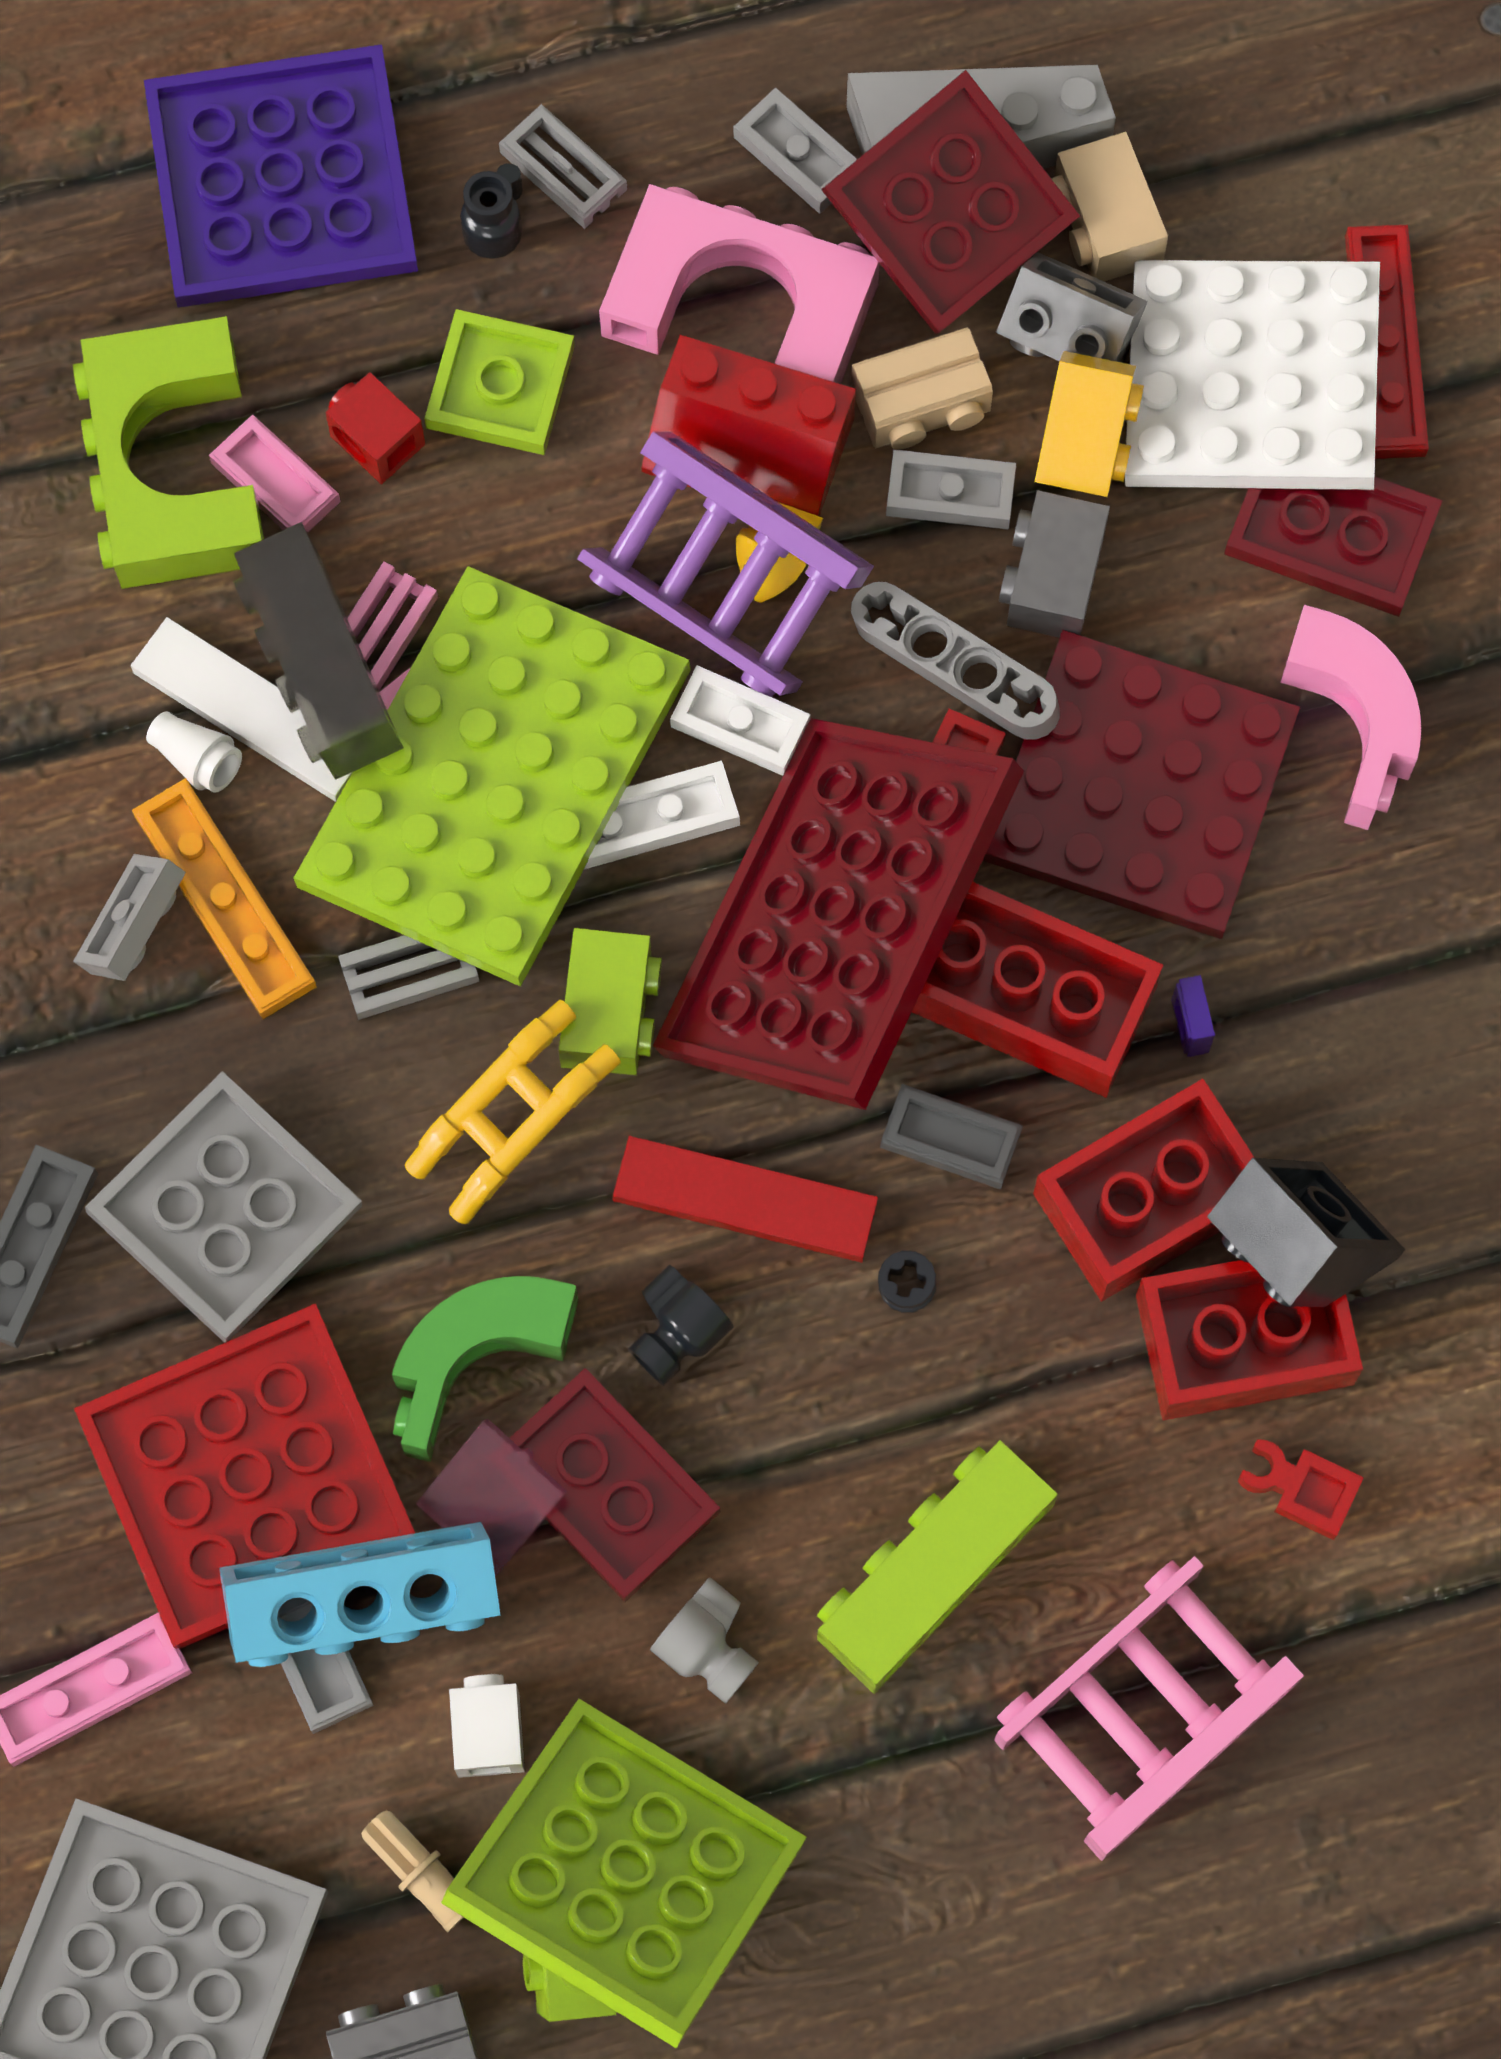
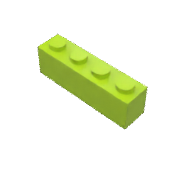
(935, 1566)

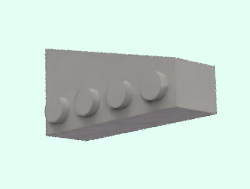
(1043, 105)

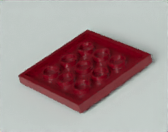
(1144, 785)

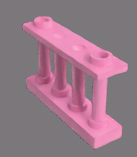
(1159, 1770)

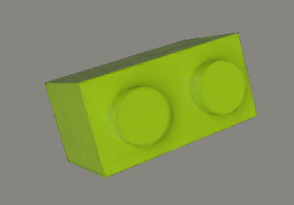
(608, 995)

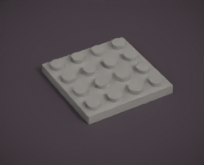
(153, 1948)

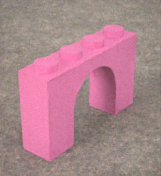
(684, 238)

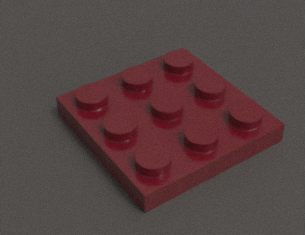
(950, 202)

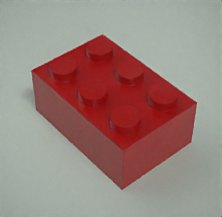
(1144, 1189)
(1230, 1345)

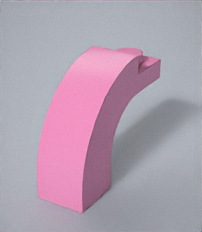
(1372, 686)

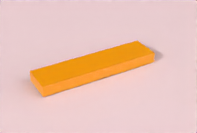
(225, 899)

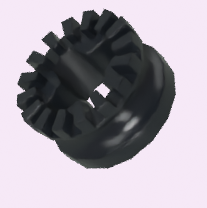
(918, 1297)

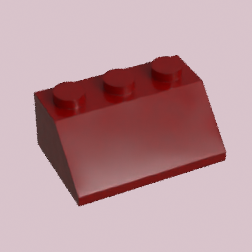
(756, 420)

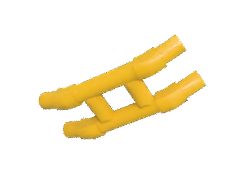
(547, 1105)

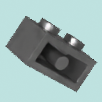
(1069, 311)

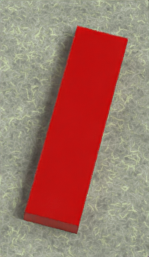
(1400, 394)
(745, 1199)

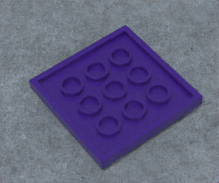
(280, 176)

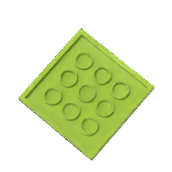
(625, 1872)

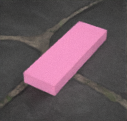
(88, 1689)

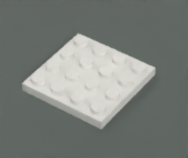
(1255, 374)

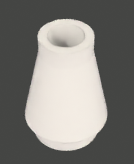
(198, 753)

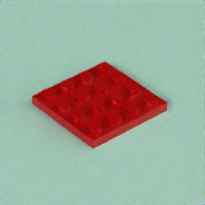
(240, 1464)

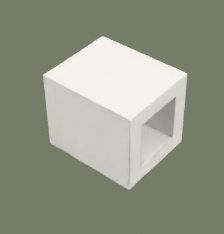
(486, 1727)

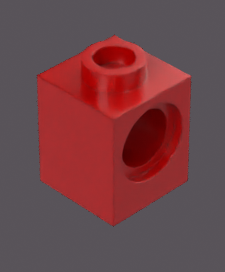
(374, 427)

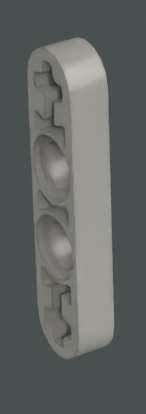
(951, 664)

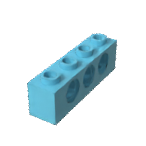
(326, 1576)

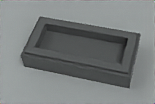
(951, 1136)

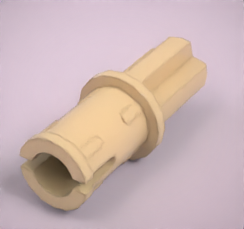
(413, 1864)

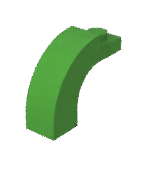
(480, 1320)

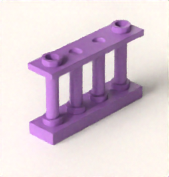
(777, 535)

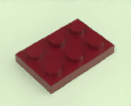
(1338, 539)
(624, 1496)

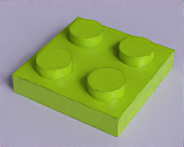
(499, 382)

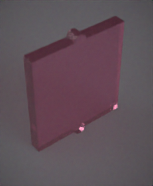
(496, 1486)

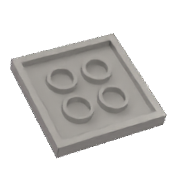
(223, 1207)

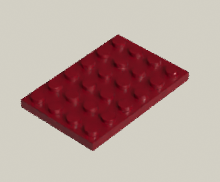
(838, 911)

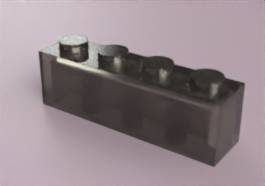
(317, 651)

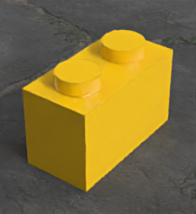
(1086, 424)

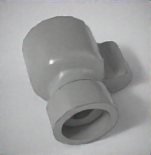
(697, 1642)

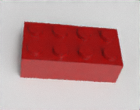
(1039, 989)

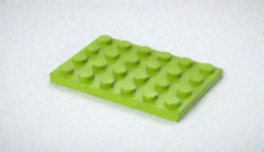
(508, 772)

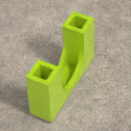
(129, 384)

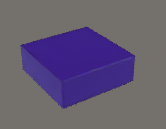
(1193, 1016)

